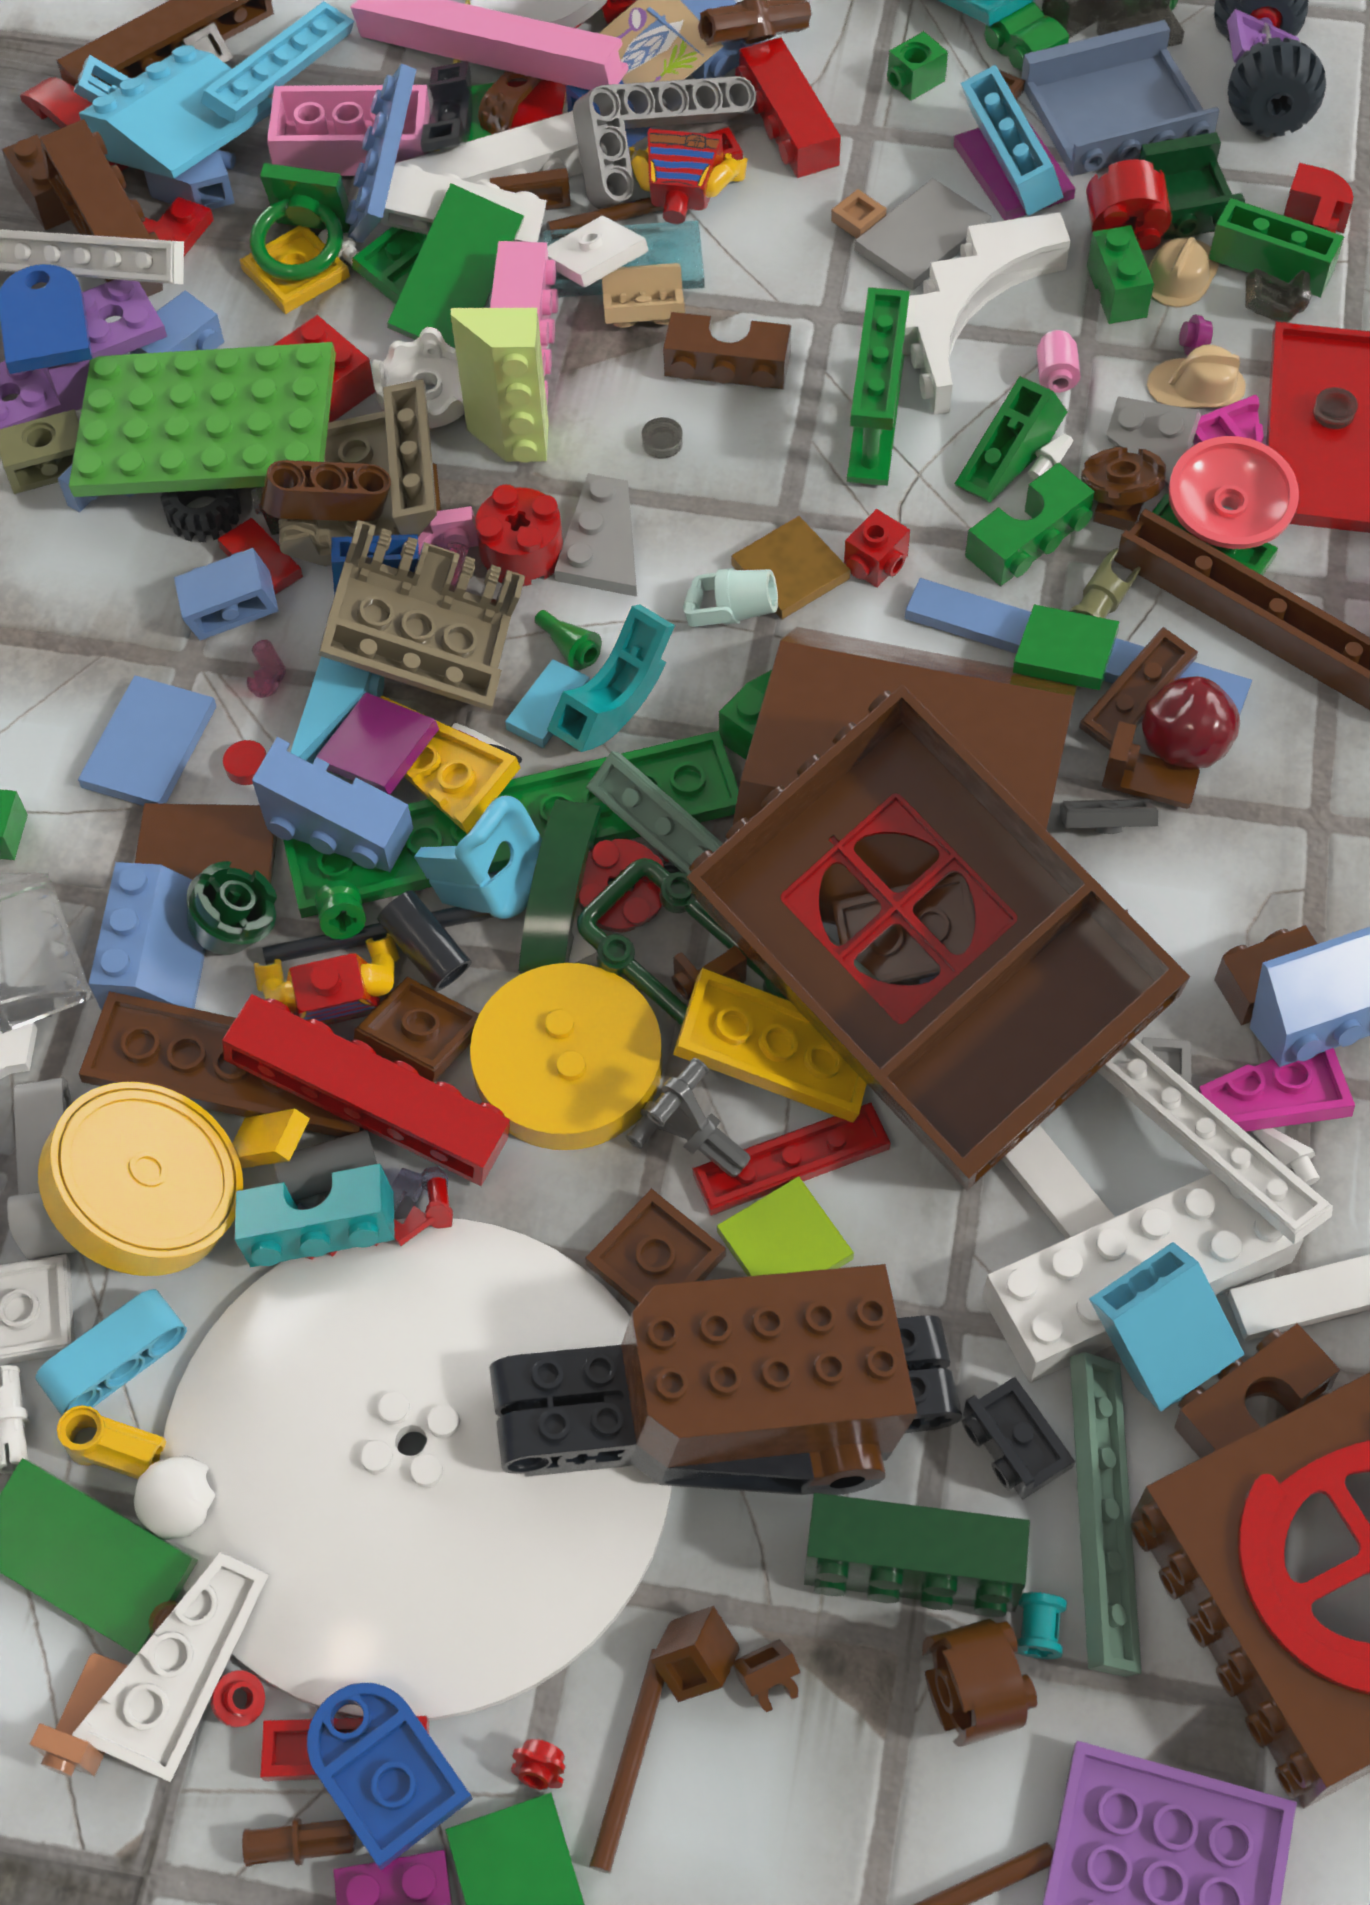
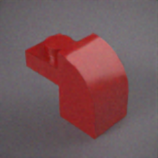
(1319, 198)

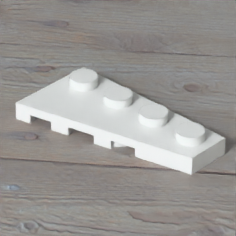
(167, 1685)

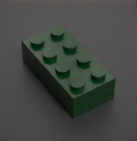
(916, 1554)

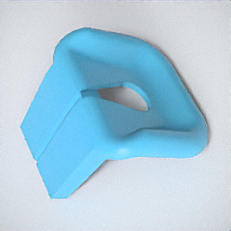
(461, 870)

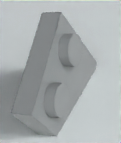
(1153, 427)

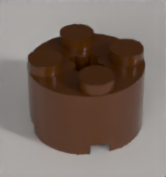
(978, 1681)

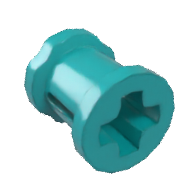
(1041, 1625)

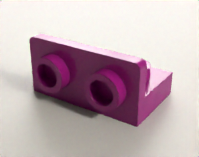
(405, 1881)

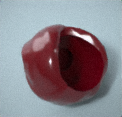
(1190, 723)

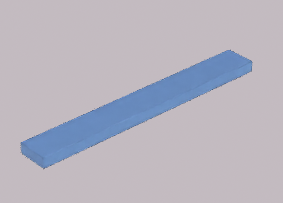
(1004, 627)

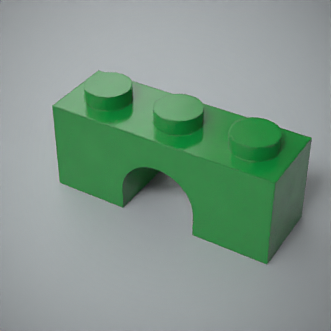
(1008, 545)

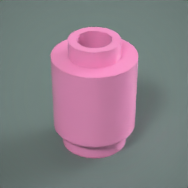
(1058, 361)

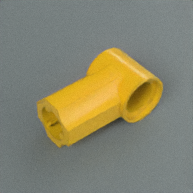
(114, 1444)

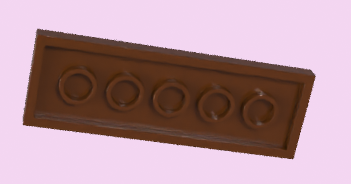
(185, 1053)

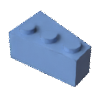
(329, 813)

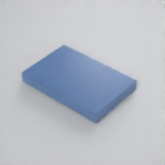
(147, 742)

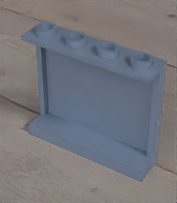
(1113, 96)

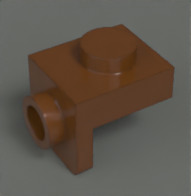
(729, 964)

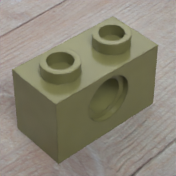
(38, 450)

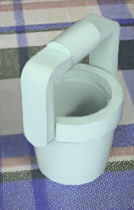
(737, 596)

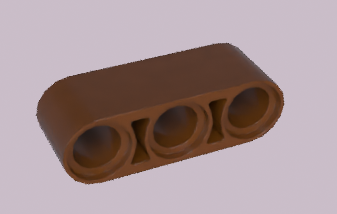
(325, 491)

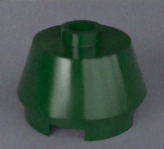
(230, 908)

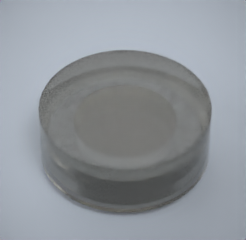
(1335, 408)
(662, 437)

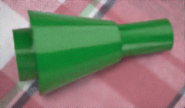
(576, 644)

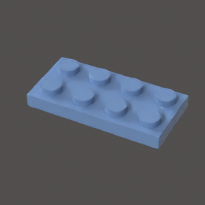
(382, 149)

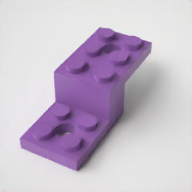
(63, 386)

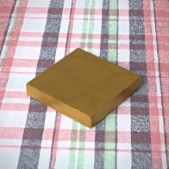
(800, 563)

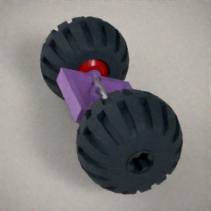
(1275, 76)

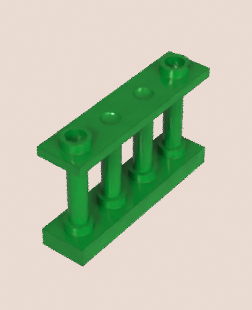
(877, 386)

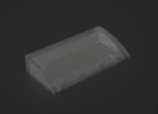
(36, 953)

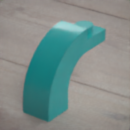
(611, 698)

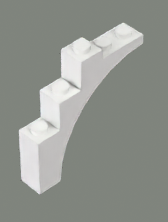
(957, 288)

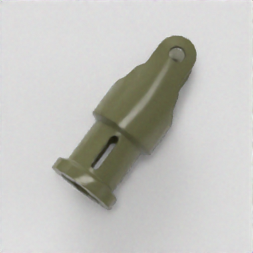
(1104, 590)

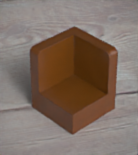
(695, 1654)

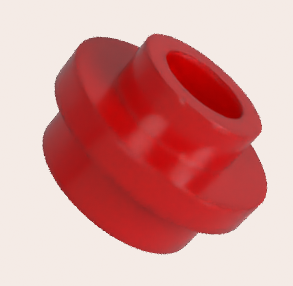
(223, 1704)

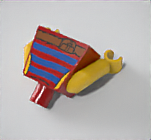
(684, 170)
(332, 987)

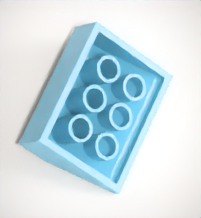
(159, 115)

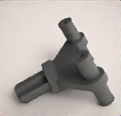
(680, 1114)

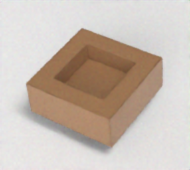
(857, 213)

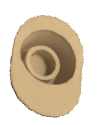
(1182, 272)
(1201, 380)

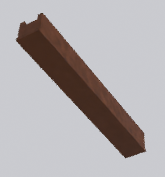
(1249, 604)

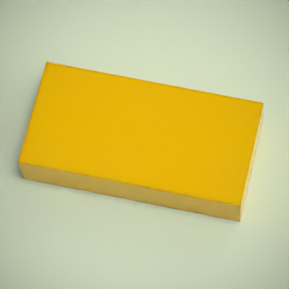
(269, 1137)

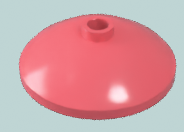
(1235, 475)

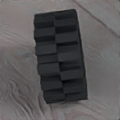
(201, 520)

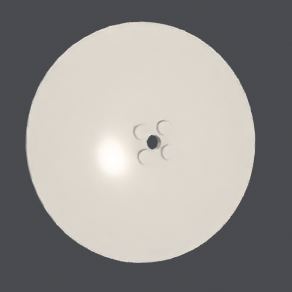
(389, 1562)

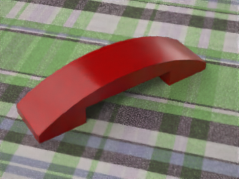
(57, 101)

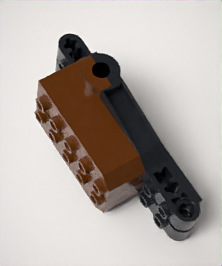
(736, 1387)

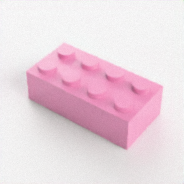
(327, 125)
(524, 281)

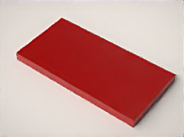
(1327, 462)

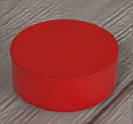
(243, 760)

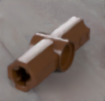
(753, 21)

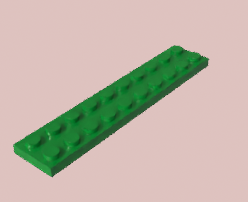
(688, 770)

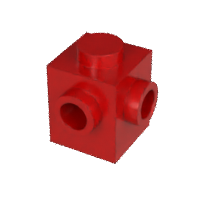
(877, 548)

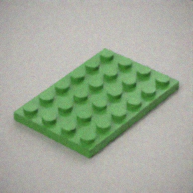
(200, 418)

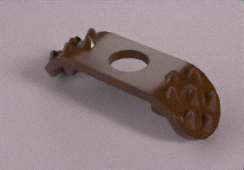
(502, 102)

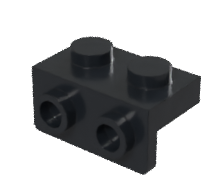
(1017, 1438)

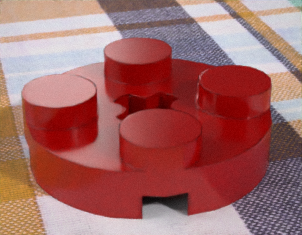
(607, 862)

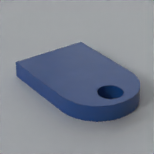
(45, 323)
(384, 1773)

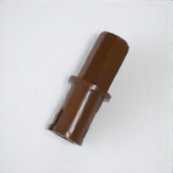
(297, 1842)

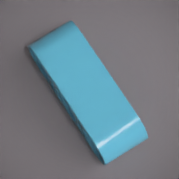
(111, 1352)

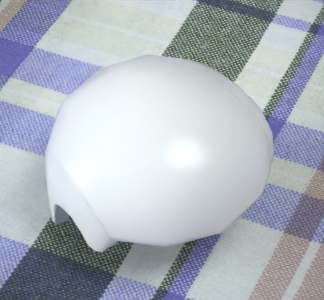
(173, 1497)

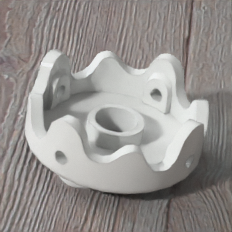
(429, 360)

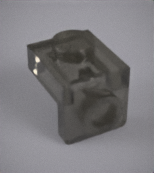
(1275, 297)

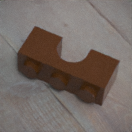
(756, 360)
(1284, 1368)

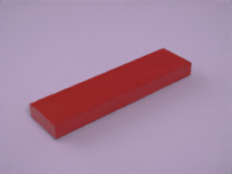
(799, 1153)

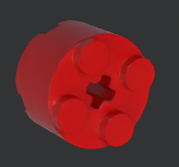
(1131, 196)
(519, 532)

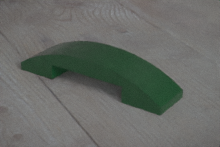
(557, 884)

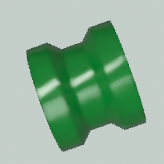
(330, 903)

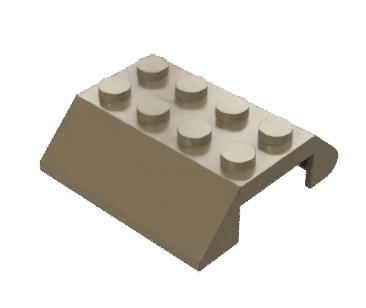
(398, 444)
(417, 622)

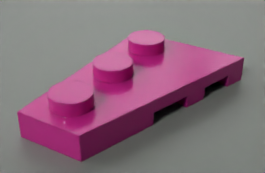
(1283, 1095)

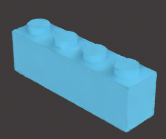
(1012, 140)

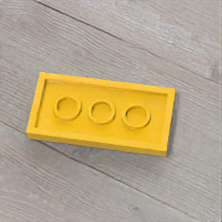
(766, 1045)

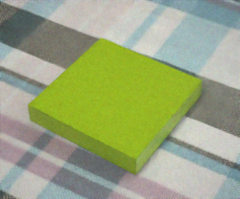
(784, 1234)

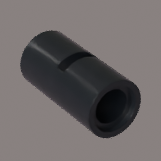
(424, 940)

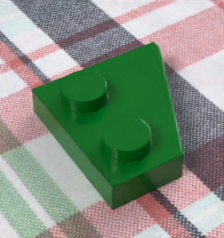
(389, 260)

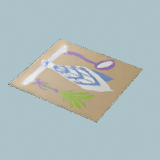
(652, 48)

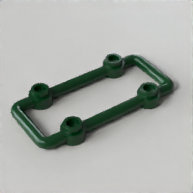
(617, 951)

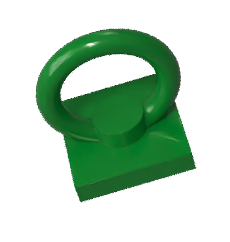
(304, 200)

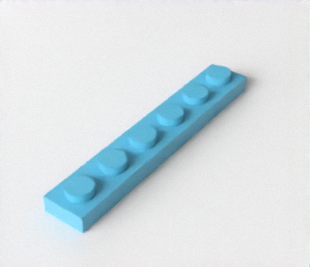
(277, 62)

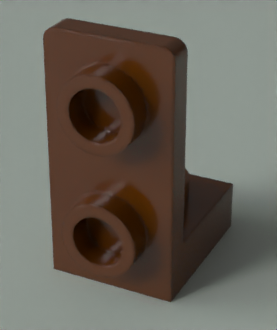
(1147, 775)

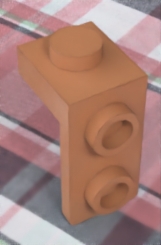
(62, 1750)

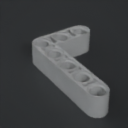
(649, 112)

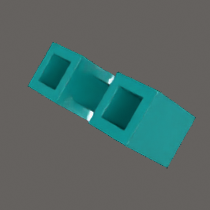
(352, 1216)

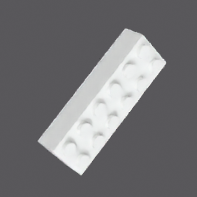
(1046, 1296)

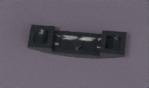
(451, 107)

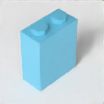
(1167, 1326)

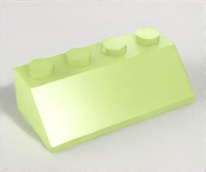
(503, 380)

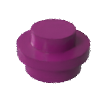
(1195, 333)

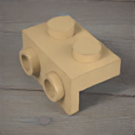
(642, 294)

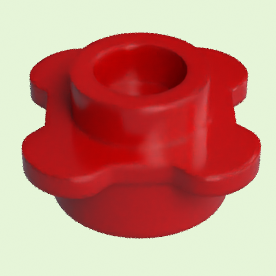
(539, 1764)

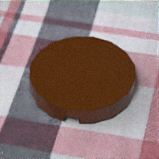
(1124, 476)

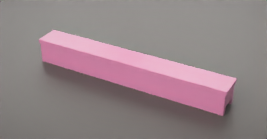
(494, 40)

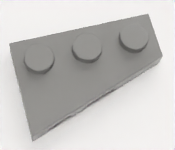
(600, 539)

